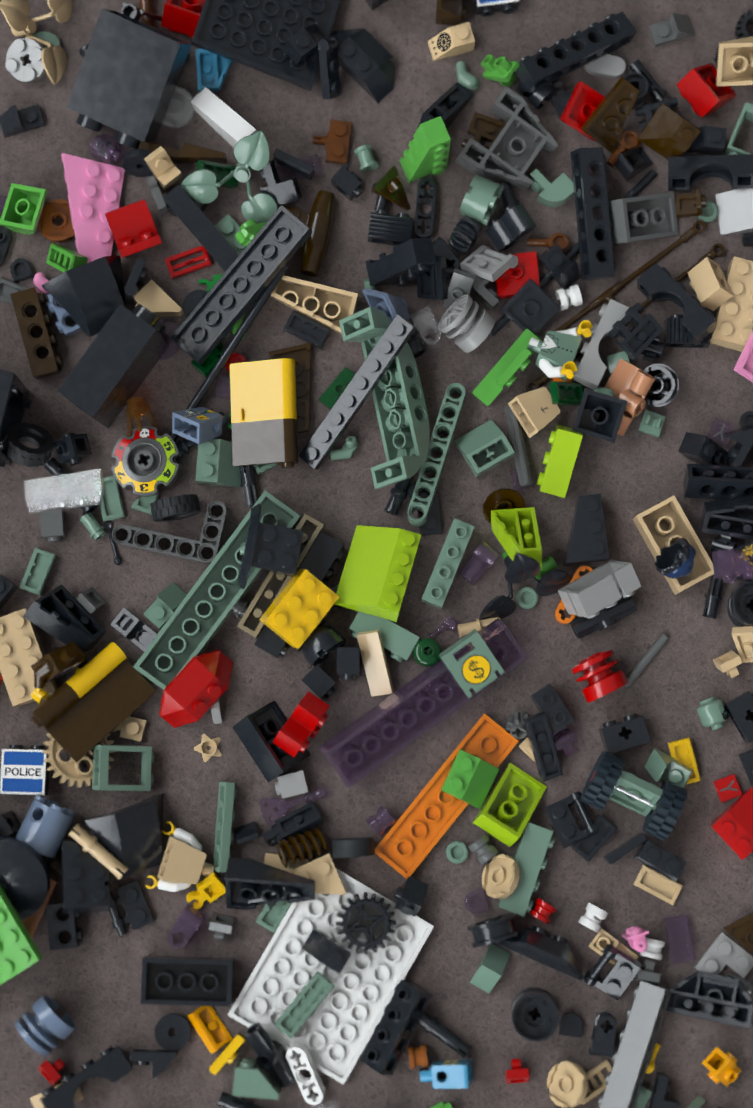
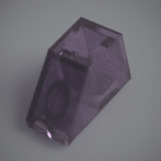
(731, 565)

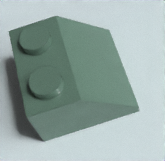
(216, 464)
(254, 1081)

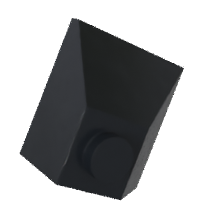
(599, 415)

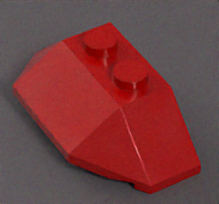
(196, 688)

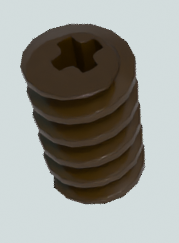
(301, 846)

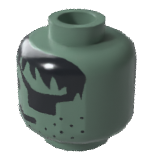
(712, 713)

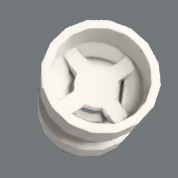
(569, 297)
(593, 917)

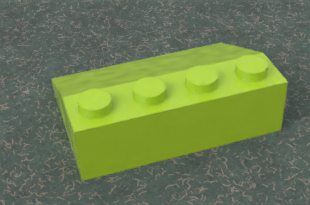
(377, 570)

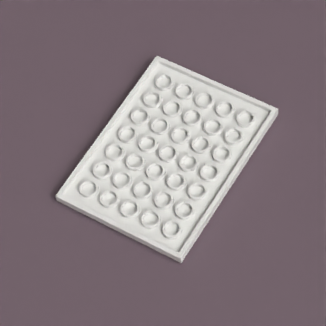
(362, 990)

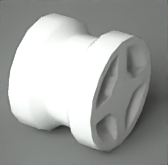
(653, 948)

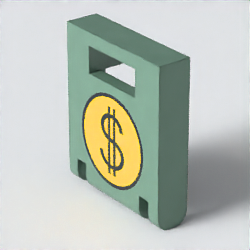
(474, 668)

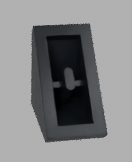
(632, 162)

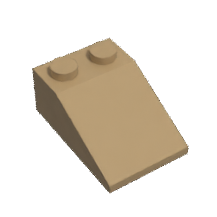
(735, 62)

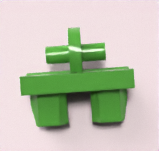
(499, 69)

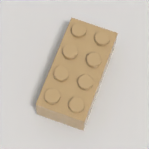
(735, 315)
(662, 527)
(18, 652)

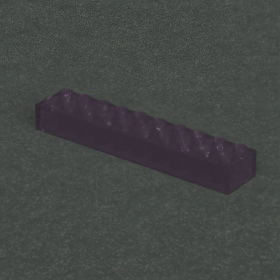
(412, 710)

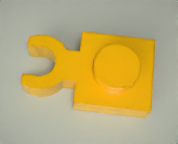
(207, 889)

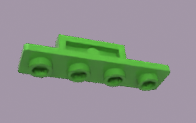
(505, 370)

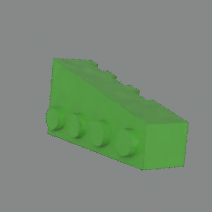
(427, 151)

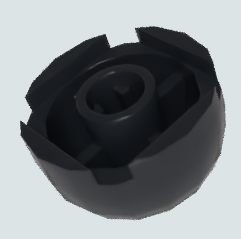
(321, 644)

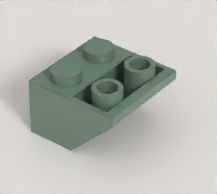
(484, 448)

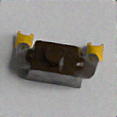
(55, 665)

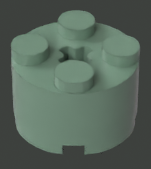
(481, 199)

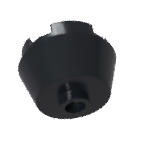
(664, 387)

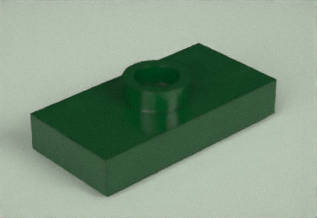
(221, 172)
(336, 388)
(566, 393)

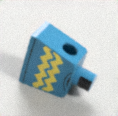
(458, 1074)

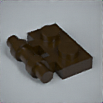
(484, 128)

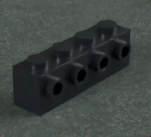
(396, 1027)

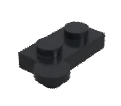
(433, 523)

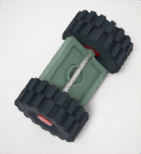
(643, 797)

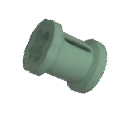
(366, 158)

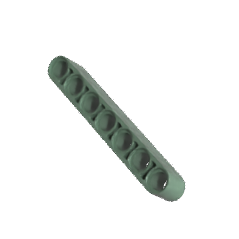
(436, 464)

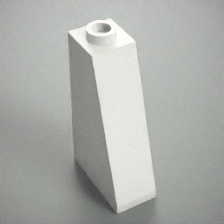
(221, 117)

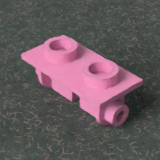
(636, 938)

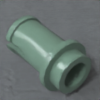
(92, 525)

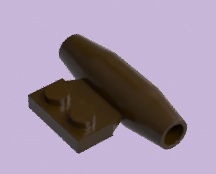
(320, 222)

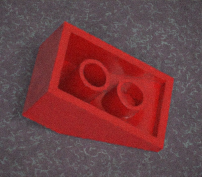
(736, 824)

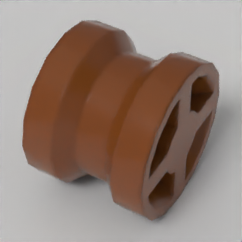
(417, 1056)

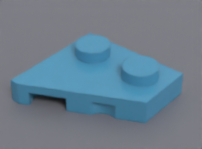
(211, 70)

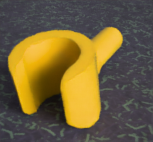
(651, 1064)

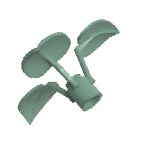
(251, 153)

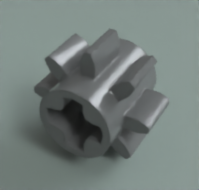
(516, 724)

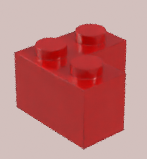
(302, 725)

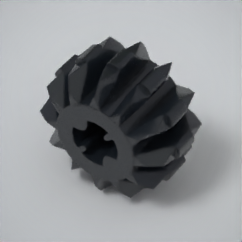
(464, 235)

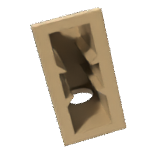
(534, 410)

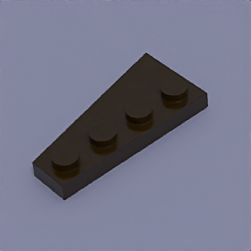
(302, 358)

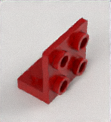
(133, 228)

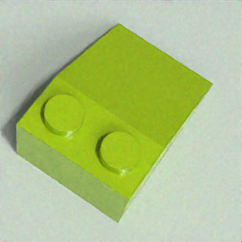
(510, 805)

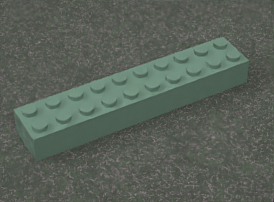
(208, 601)

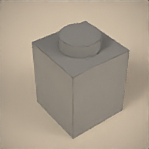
(291, 784)

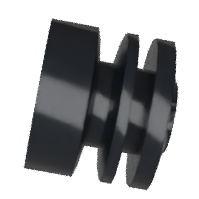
(737, 605)
(544, 1024)

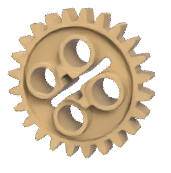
(69, 770)

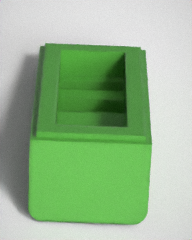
(67, 258)

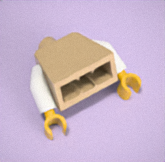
(181, 862)

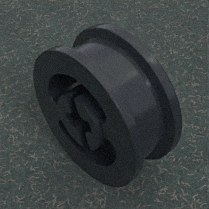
(493, 930)

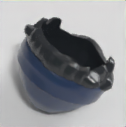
(676, 559)

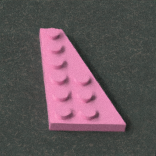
(92, 192)

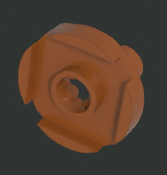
(50, 230)

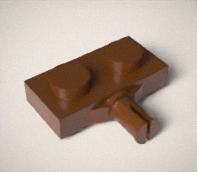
(335, 142)

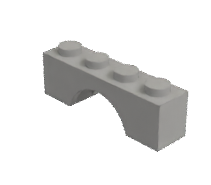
(591, 366)

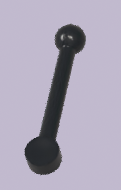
(108, 526)

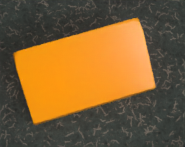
(209, 1028)

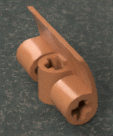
(631, 385)

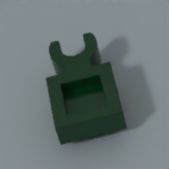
(210, 361)

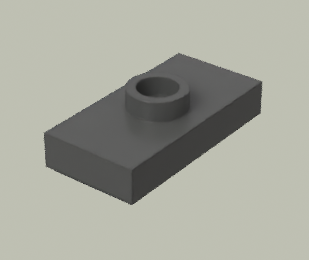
(460, 285)

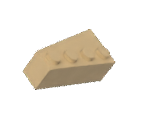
(316, 301)

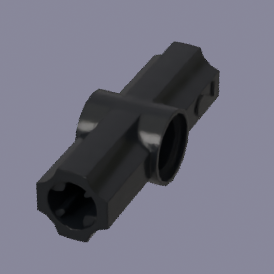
(605, 618)
(269, 1054)

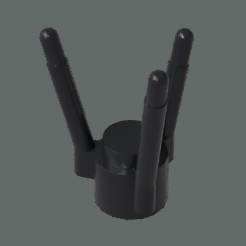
(136, 13)

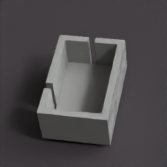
(599, 589)

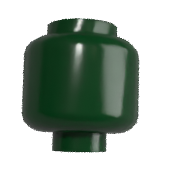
(427, 660)

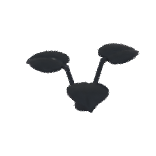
(519, 570)

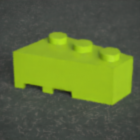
(559, 461)

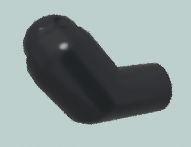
(380, 202)

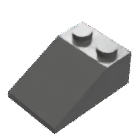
(643, 217)

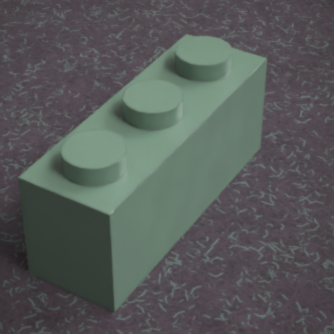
(394, 638)

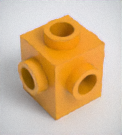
(722, 1067)

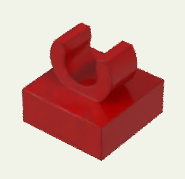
(50, 1071)
(516, 1074)

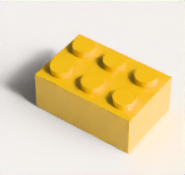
(299, 608)

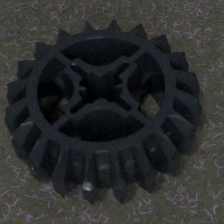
(372, 942)

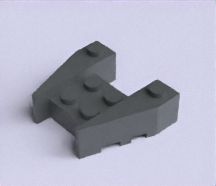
(514, 146)

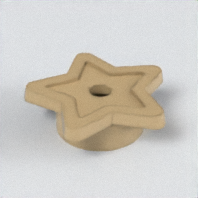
(202, 747)

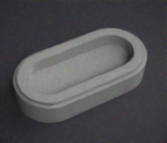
(607, 66)

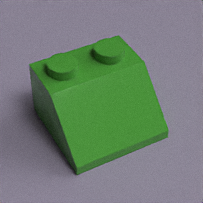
(23, 208)
(469, 779)

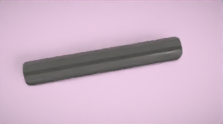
(519, 448)

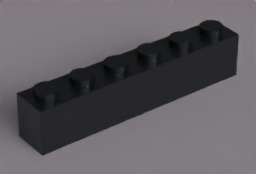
(319, 563)

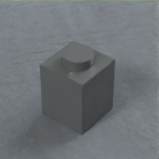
(53, 525)

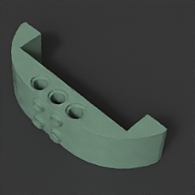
(397, 401)

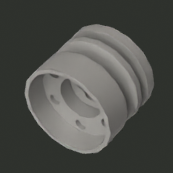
(466, 323)

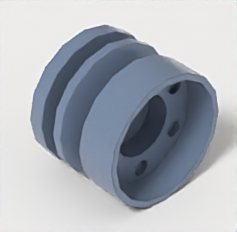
(40, 1029)

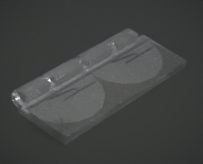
(64, 491)

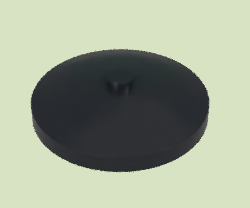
(23, 876)

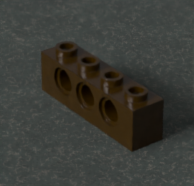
(22, 302)

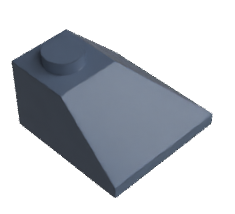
(387, 303)

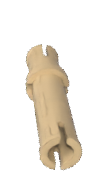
(98, 851)

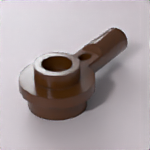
(627, 142)
(558, 238)

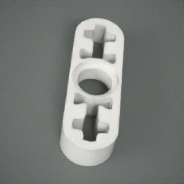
(303, 1082)

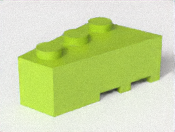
(517, 532)

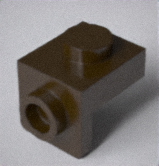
(690, 204)

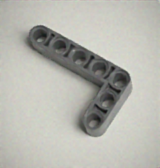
(178, 542)

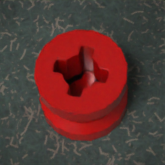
(542, 911)

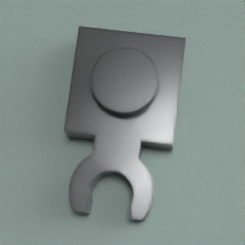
(158, 197)

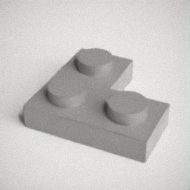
(725, 952)

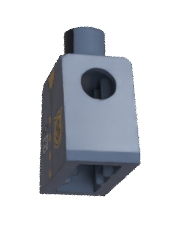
(198, 424)

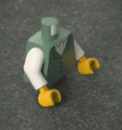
(559, 350)

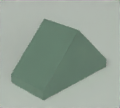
(490, 968)

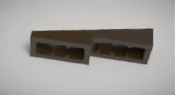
(188, 154)

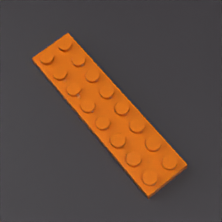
(435, 810)

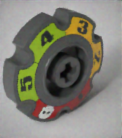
(161, 458)

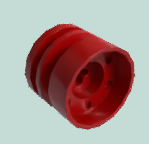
(599, 675)

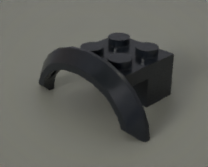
(269, 548)

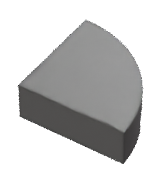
(216, 712)

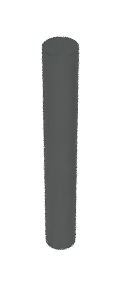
(643, 663)

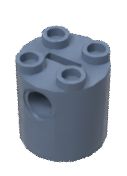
(45, 826)

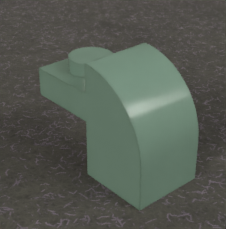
(553, 193)

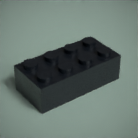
(187, 981)

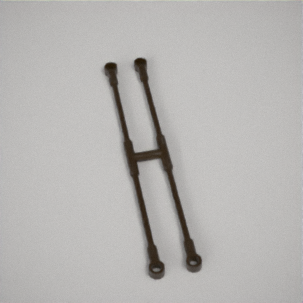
(608, 294)

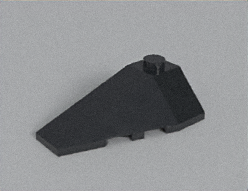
(255, 883)

